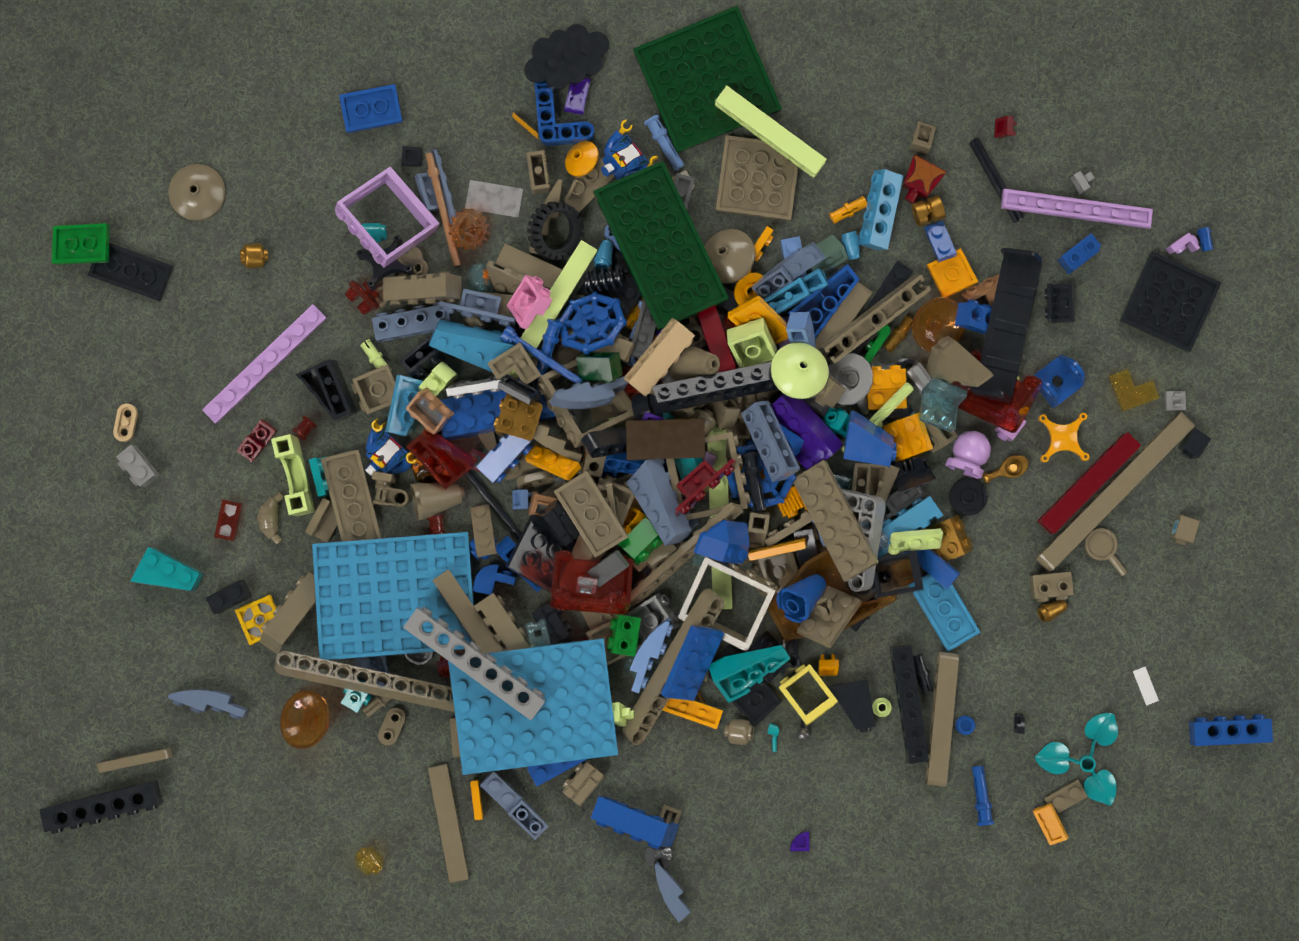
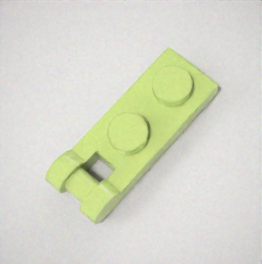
(915, 540)

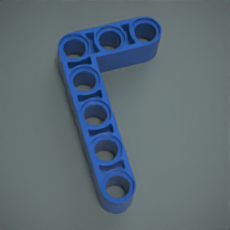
(557, 129)

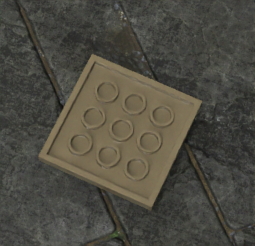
(755, 180)

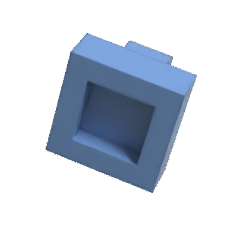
(520, 499)

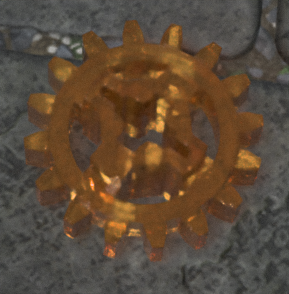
(464, 222)

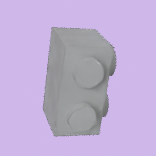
(138, 466)

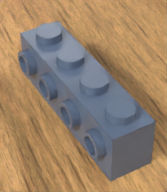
(408, 323)
(770, 441)

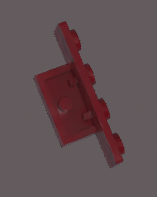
(700, 481)

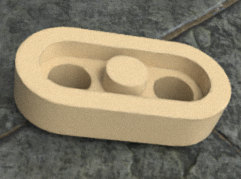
(123, 422)

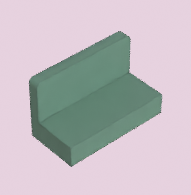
(833, 252)

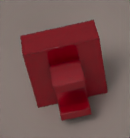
(1004, 127)

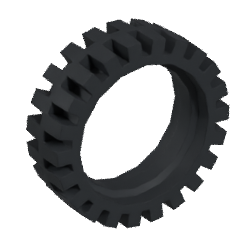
(537, 226)

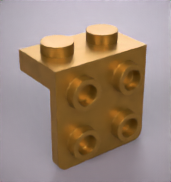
(517, 418)
(954, 539)

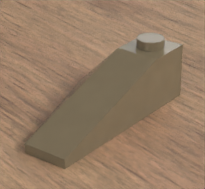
(954, 363)

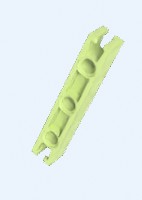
(770, 131)

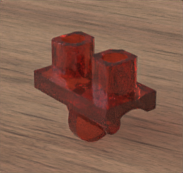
(368, 303)

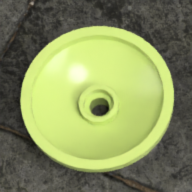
(793, 379)

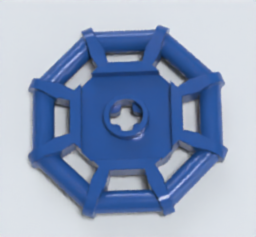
(592, 313)
(767, 484)

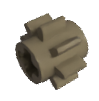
(475, 321)

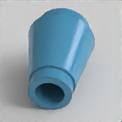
(851, 244)
(604, 255)

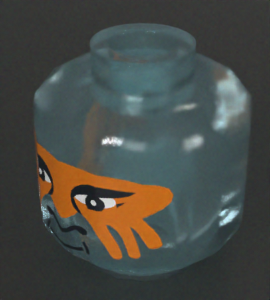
(478, 278)

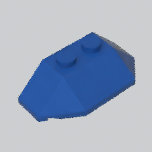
(725, 542)

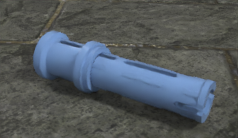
(660, 135)

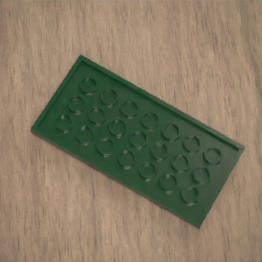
(660, 245)

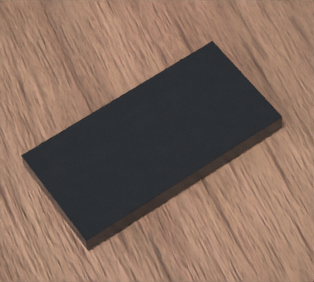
(133, 272)
(758, 701)

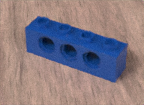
(1261, 730)

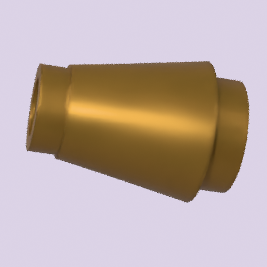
(1050, 611)

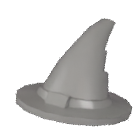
(856, 377)

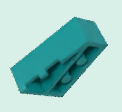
(163, 570)

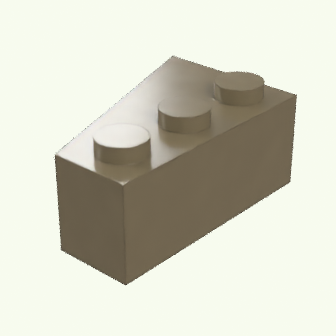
(873, 480)

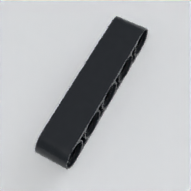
(605, 442)

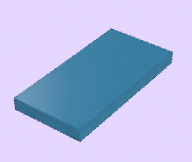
(946, 613)

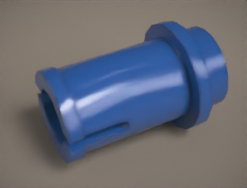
(1205, 239)

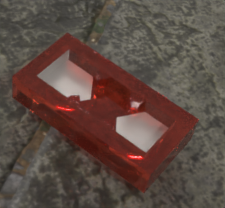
(228, 520)

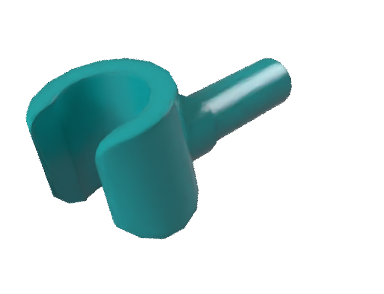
(773, 730)

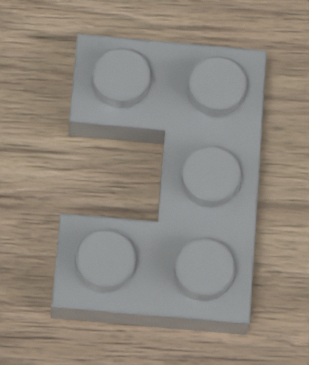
(460, 388)

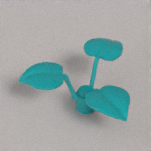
(1055, 758)

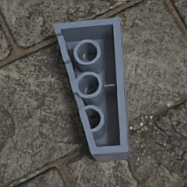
(658, 500)

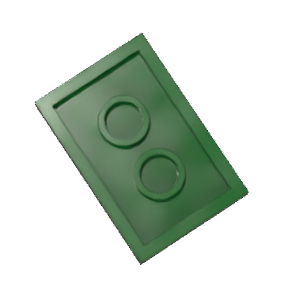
(80, 244)

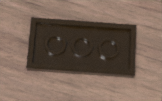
(665, 438)

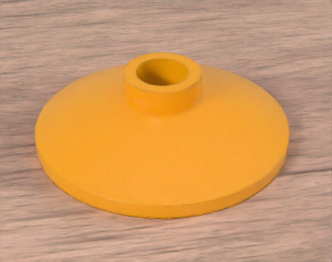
(581, 158)
(742, 286)

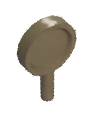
(1102, 545)

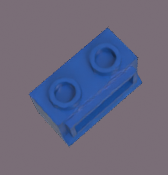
(1079, 254)

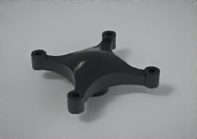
(378, 270)

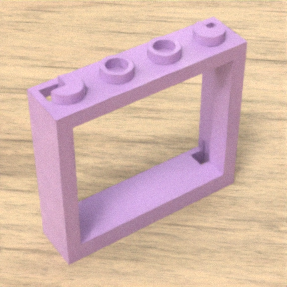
(406, 196)

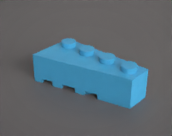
(469, 343)

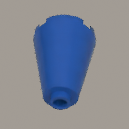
(801, 597)

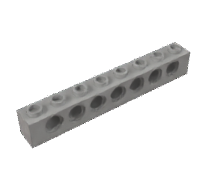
(415, 627)

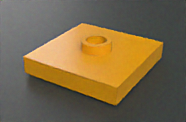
(952, 274)

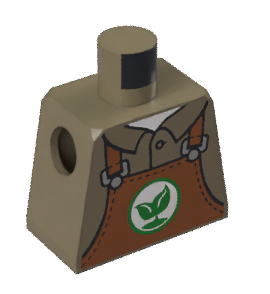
(596, 464)

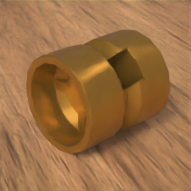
(927, 211)

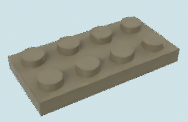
(591, 513)

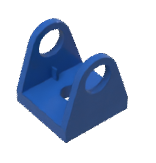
(1070, 374)

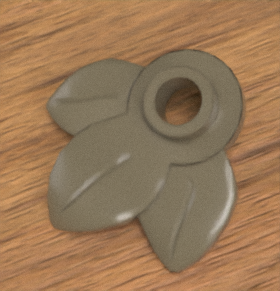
(414, 258)

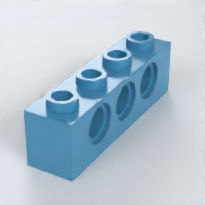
(887, 202)

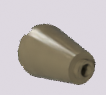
(694, 363)
(433, 498)

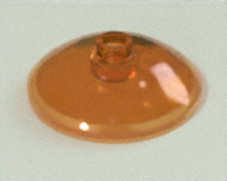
(944, 312)
(298, 716)

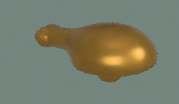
(1011, 468)

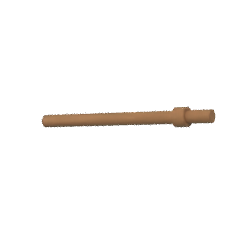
(433, 172)

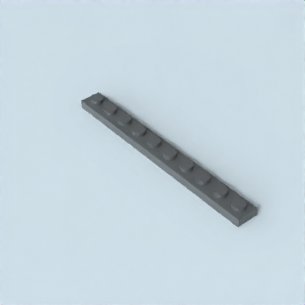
(645, 325)

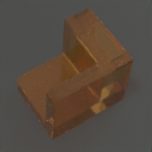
(902, 573)

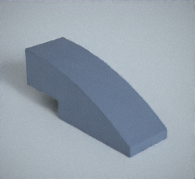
(671, 891)

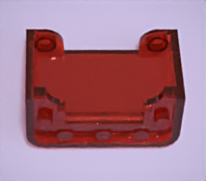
(1001, 414)
(609, 598)

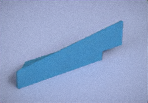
(797, 291)

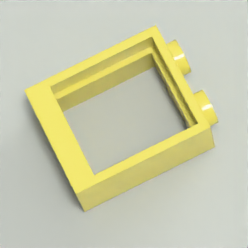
(821, 709)

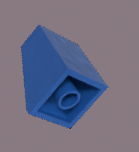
(868, 442)

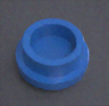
(965, 725)

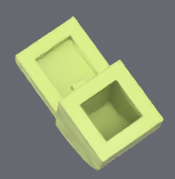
(439, 379)

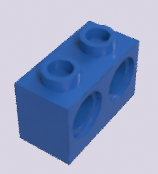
(973, 316)

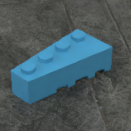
(913, 519)

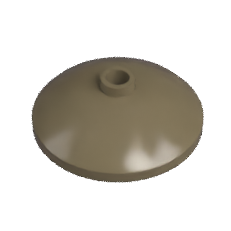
(203, 202)
(737, 258)

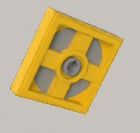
(254, 616)

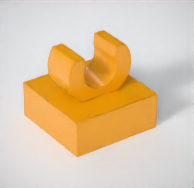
(828, 667)

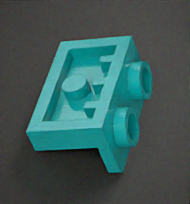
(319, 477)

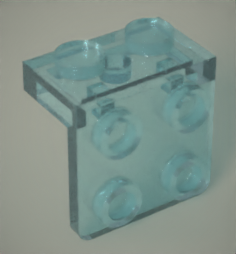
(940, 404)

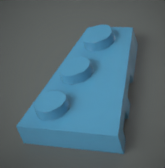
(399, 419)

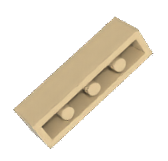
(659, 357)

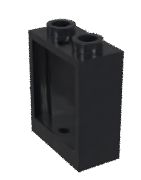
(876, 587)

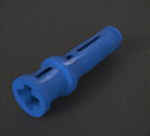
(550, 339)
(983, 805)

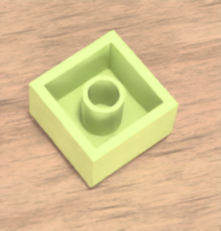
(751, 343)

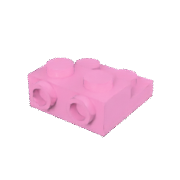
(529, 300)

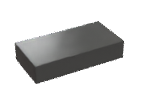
(608, 568)

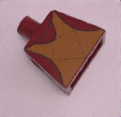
(921, 179)

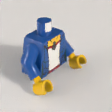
(623, 156)
(386, 452)

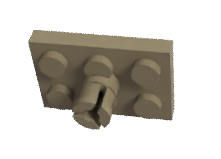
(829, 617)

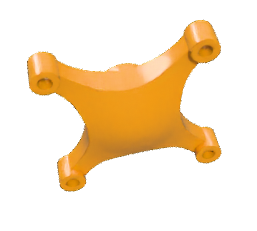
(1063, 437)

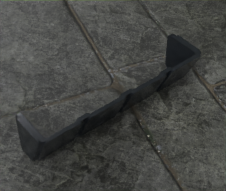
(1009, 323)

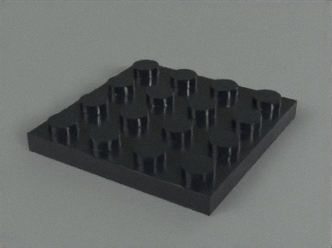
(1170, 301)

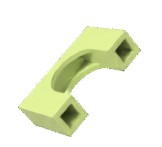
(289, 451)

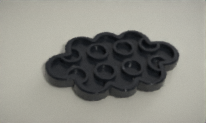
(566, 57)

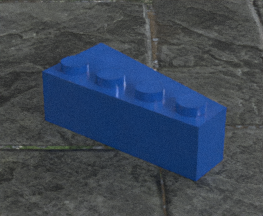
(825, 301)
(634, 822)

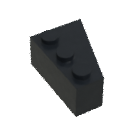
(330, 389)

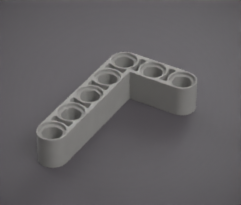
(873, 534)

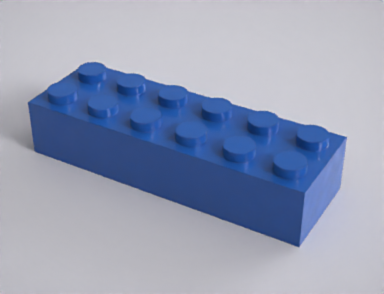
(477, 414)

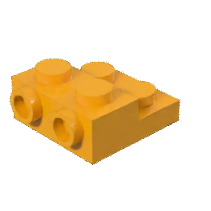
(885, 385)
(909, 436)

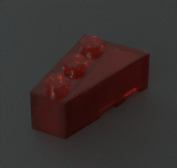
(441, 457)

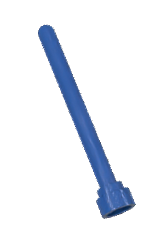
(511, 336)

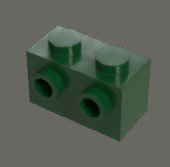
(599, 366)

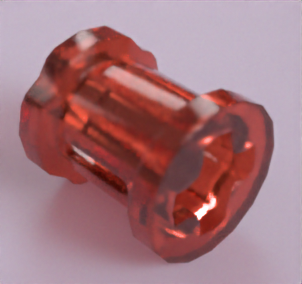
(304, 427)
(436, 525)

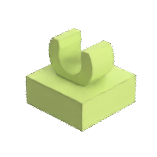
(621, 714)

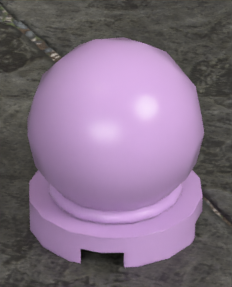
(970, 453)

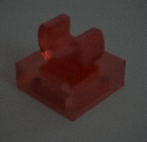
(443, 667)

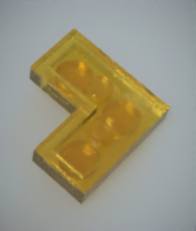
(1129, 395)

